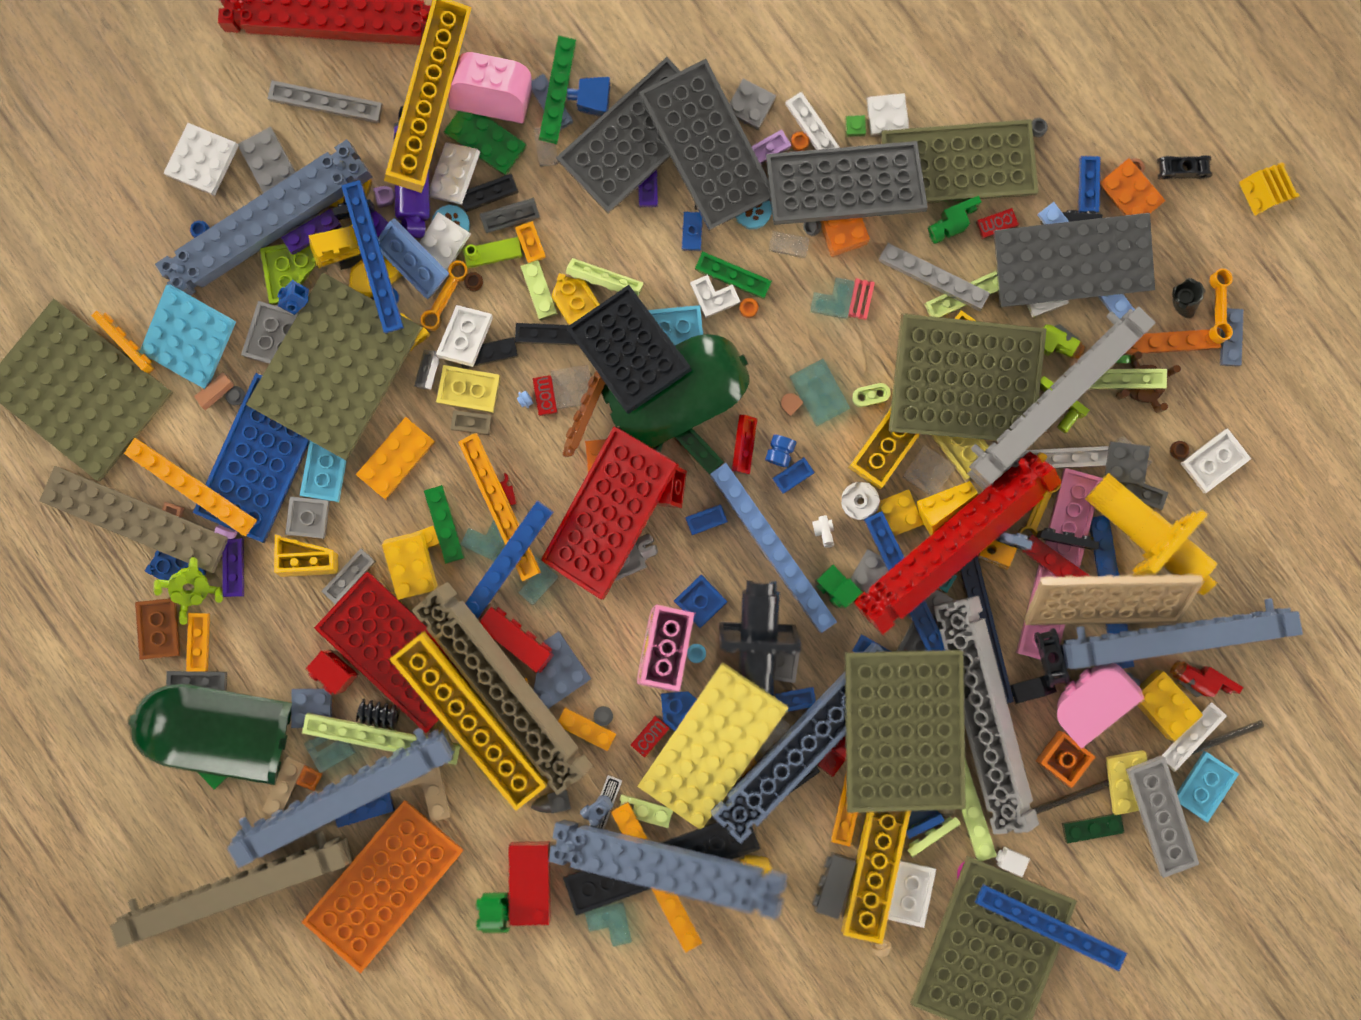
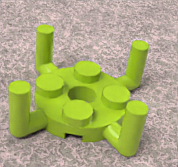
(188, 597)

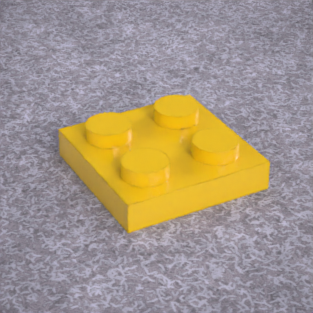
(900, 512)

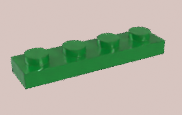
(733, 275)
(444, 524)

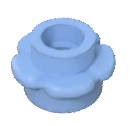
(524, 399)

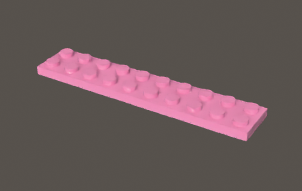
(1072, 515)

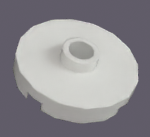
(853, 494)

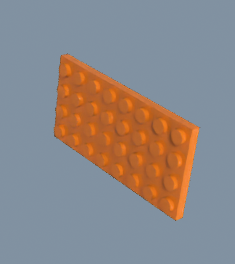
(382, 886)

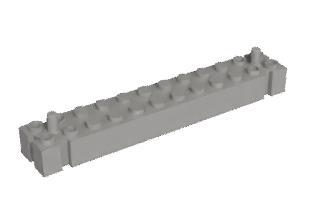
(1064, 393)
(988, 718)

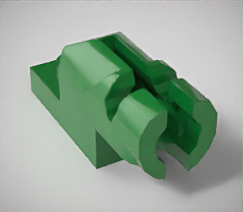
(953, 220)

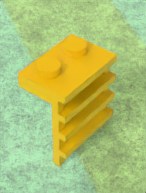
(1268, 188)

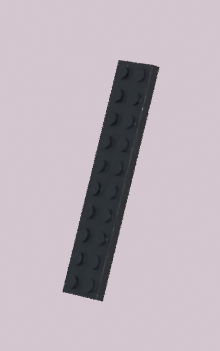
(593, 890)

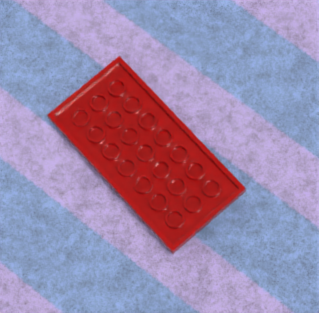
(609, 512)
(368, 631)

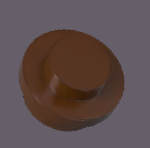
(473, 281)
(1179, 450)

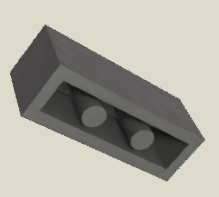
(834, 885)

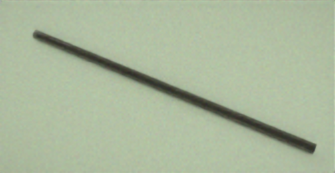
(1105, 783)

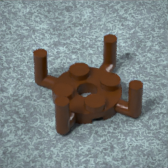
(1147, 395)

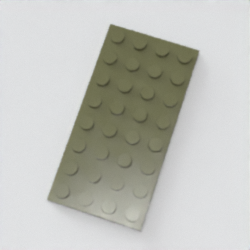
(973, 159)

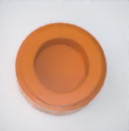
(799, 141)
(748, 307)

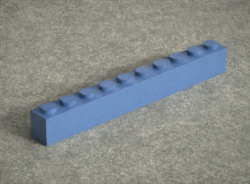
(773, 548)

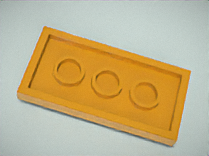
(395, 458)

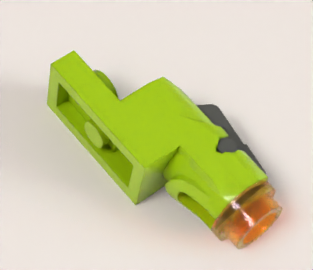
(1063, 341)

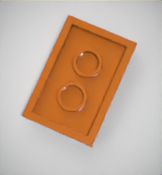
(1131, 190)

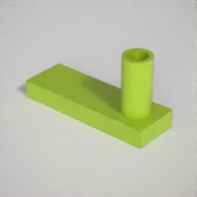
(492, 252)
(1075, 410)

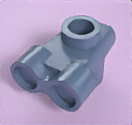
(596, 811)

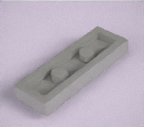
(348, 576)

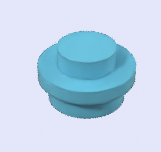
(696, 653)

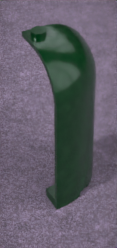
(711, 388)
(212, 731)

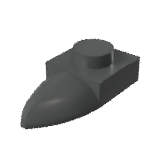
(552, 802)

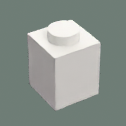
(1012, 861)

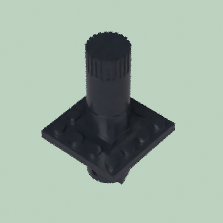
(759, 635)

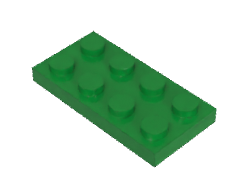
(496, 145)

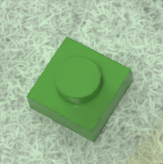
(855, 126)

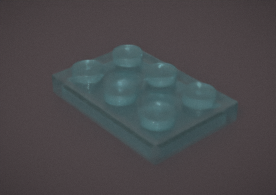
(819, 392)

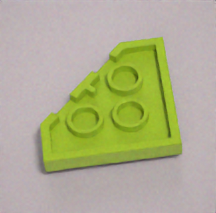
(282, 267)

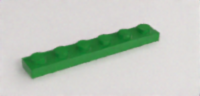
(557, 90)

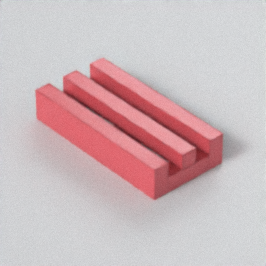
(864, 283)

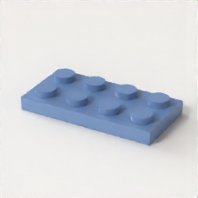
(411, 259)

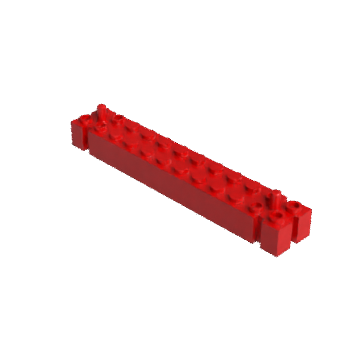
(329, 19)
(957, 542)

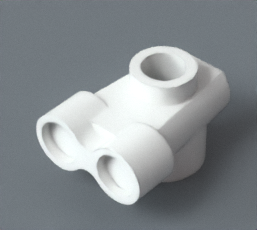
(823, 527)

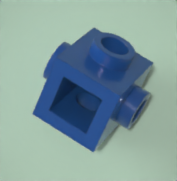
(293, 297)

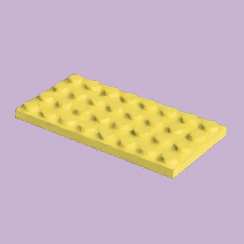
(712, 746)

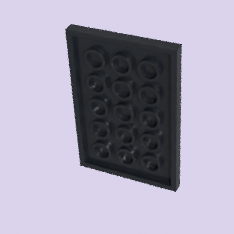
(628, 349)

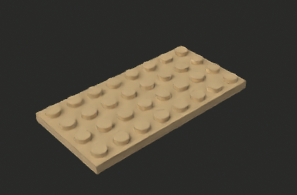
(1112, 599)

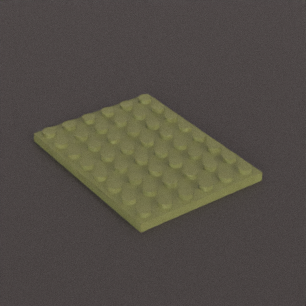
(332, 367)
(964, 376)
(78, 390)
(904, 730)
(983, 961)

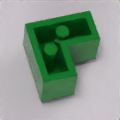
(838, 587)

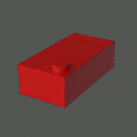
(529, 883)

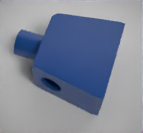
(591, 95)

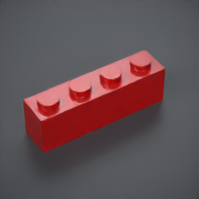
(516, 640)

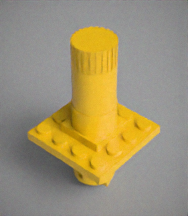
(1163, 542)

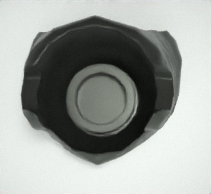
(1187, 297)

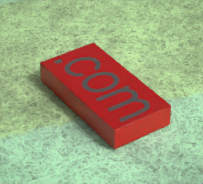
(1002, 220)
(545, 395)
(650, 736)

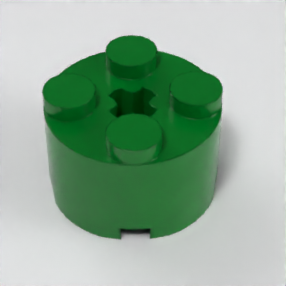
(493, 912)

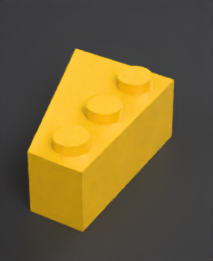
(334, 246)
(944, 505)
(302, 559)

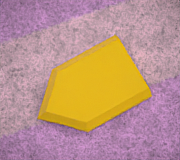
(359, 278)
(573, 298)

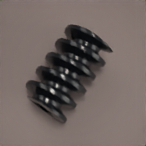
(377, 714)

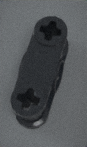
(1172, 168)
(1050, 669)

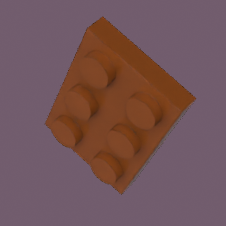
(157, 629)

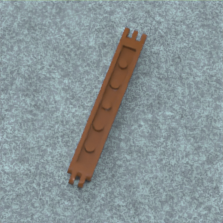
(583, 415)

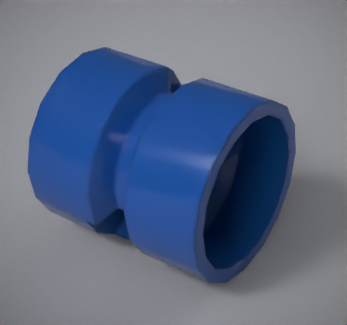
(780, 451)

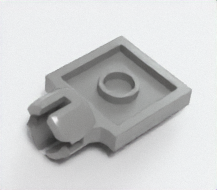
(637, 558)

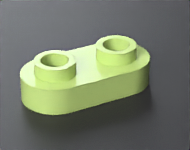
(870, 395)

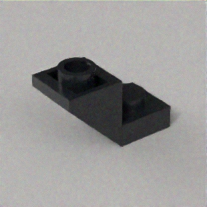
(1031, 689)

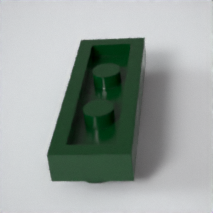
(699, 450)
(1092, 828)

